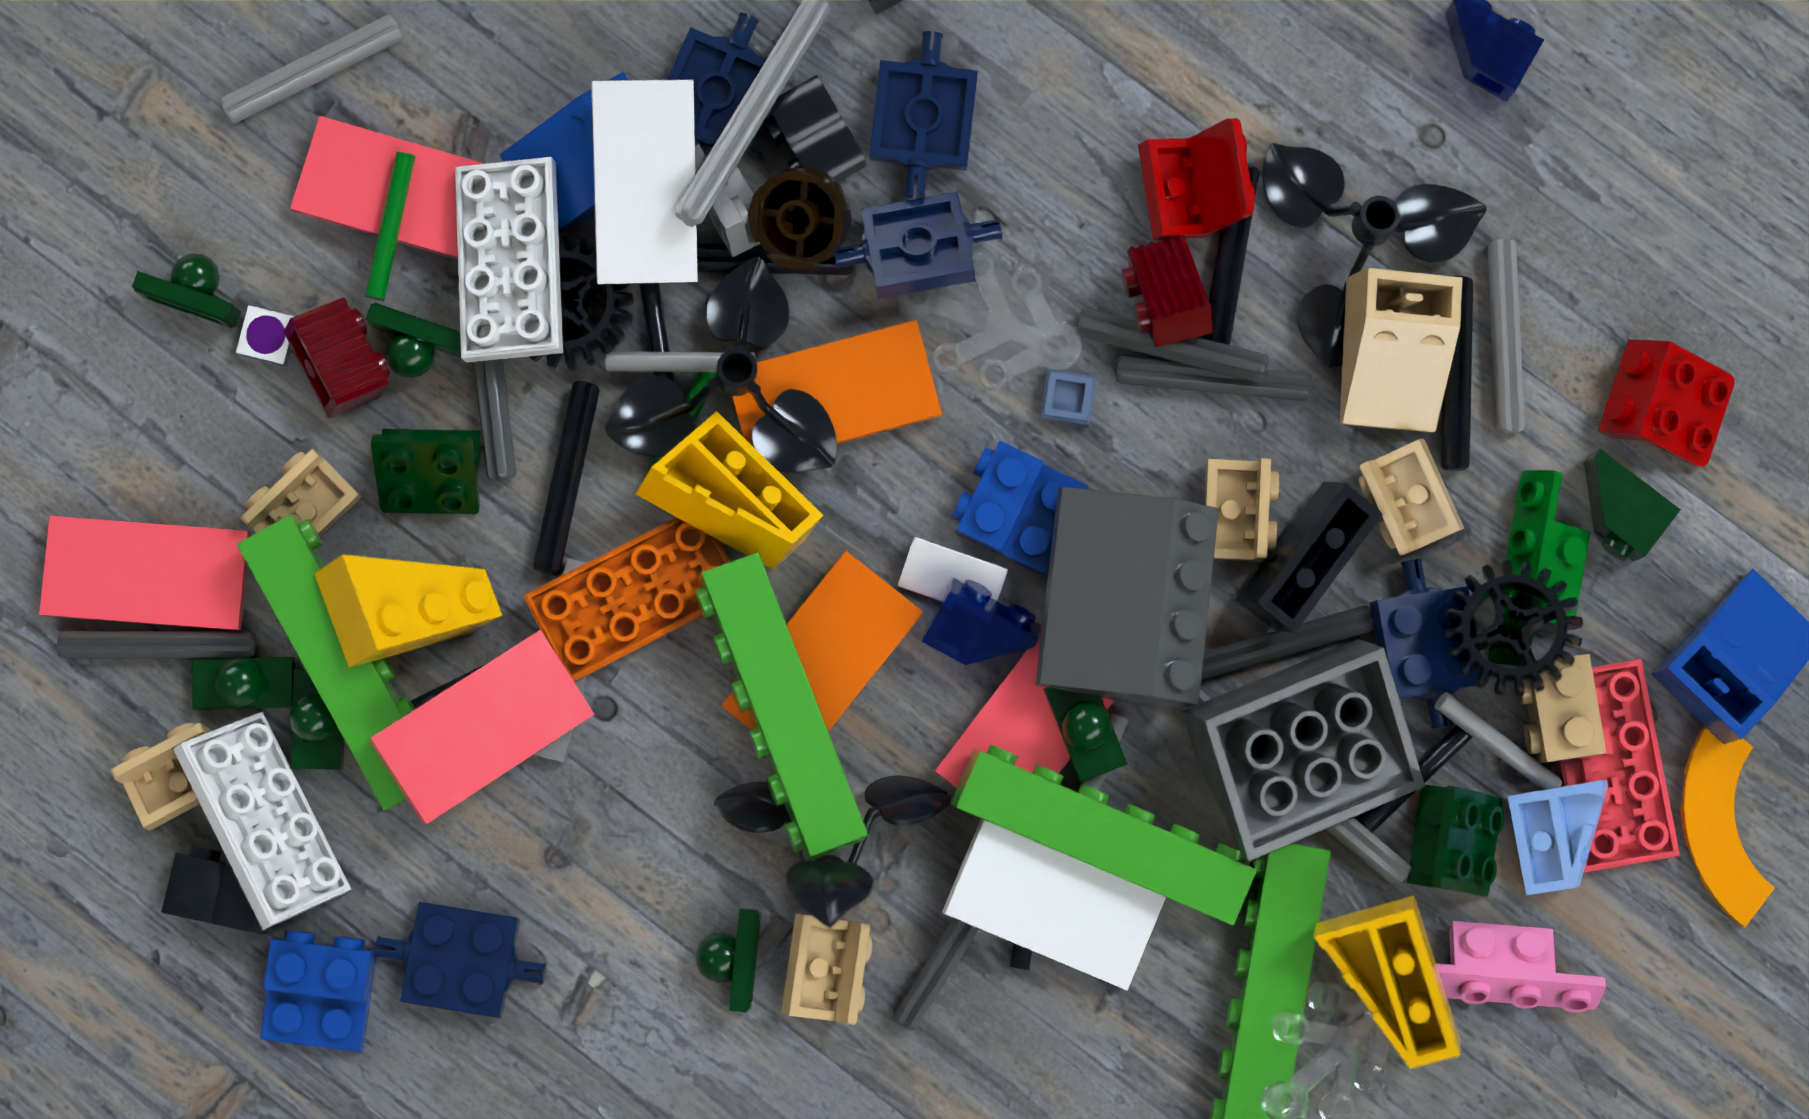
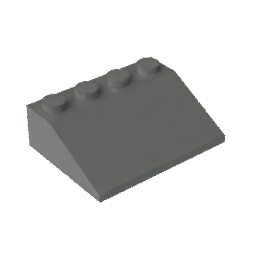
(1128, 597)
(1305, 747)

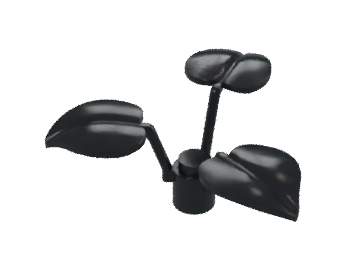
(1308, 181)
(742, 309)
(829, 884)

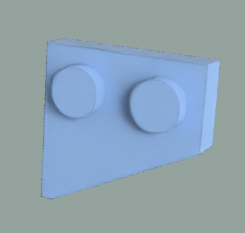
(1556, 833)

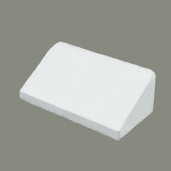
(932, 568)

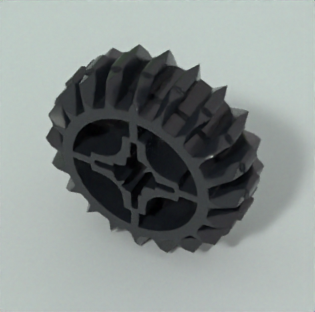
(585, 289)
(1534, 618)

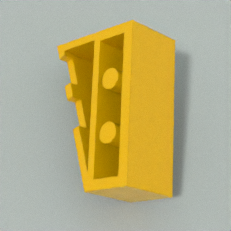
(731, 493)
(402, 605)
(1396, 977)

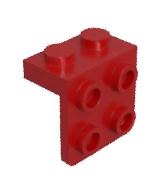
(1197, 181)
(1667, 400)

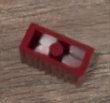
(1168, 291)
(337, 356)

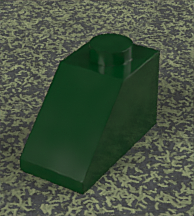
(1625, 508)

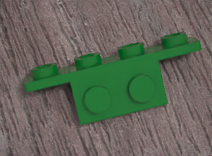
(1546, 545)

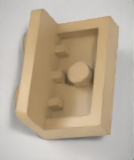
(307, 489)
(1410, 497)
(1243, 499)
(1564, 715)
(157, 779)
(826, 970)

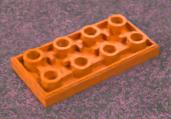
(861, 381)
(625, 596)
(844, 636)

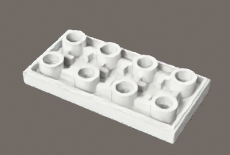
(639, 178)
(508, 260)
(262, 820)
(1053, 904)

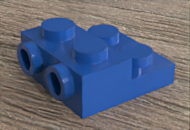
(1013, 506)
(318, 991)

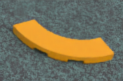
(1712, 830)

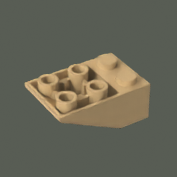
(1398, 348)

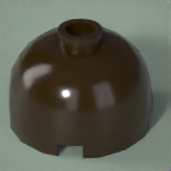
(800, 217)

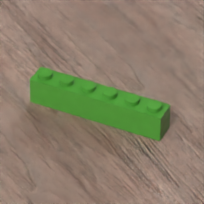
(357, 697)
(782, 708)
(1104, 836)
(1273, 976)

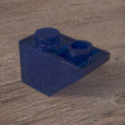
(1490, 47)
(977, 627)

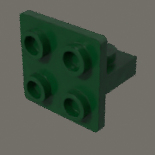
(427, 470)
(1456, 839)

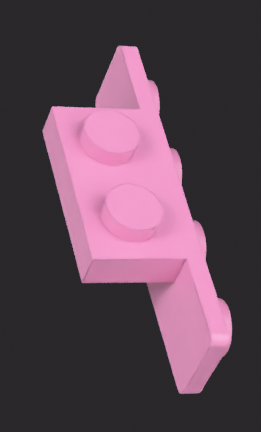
(1513, 968)

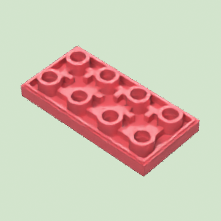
(350, 177)
(144, 573)
(1015, 721)
(481, 727)
(1636, 811)

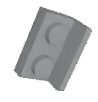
(731, 210)

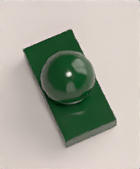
(190, 290)
(415, 340)
(242, 683)
(1086, 733)
(314, 736)
(728, 958)

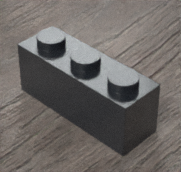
(1309, 556)

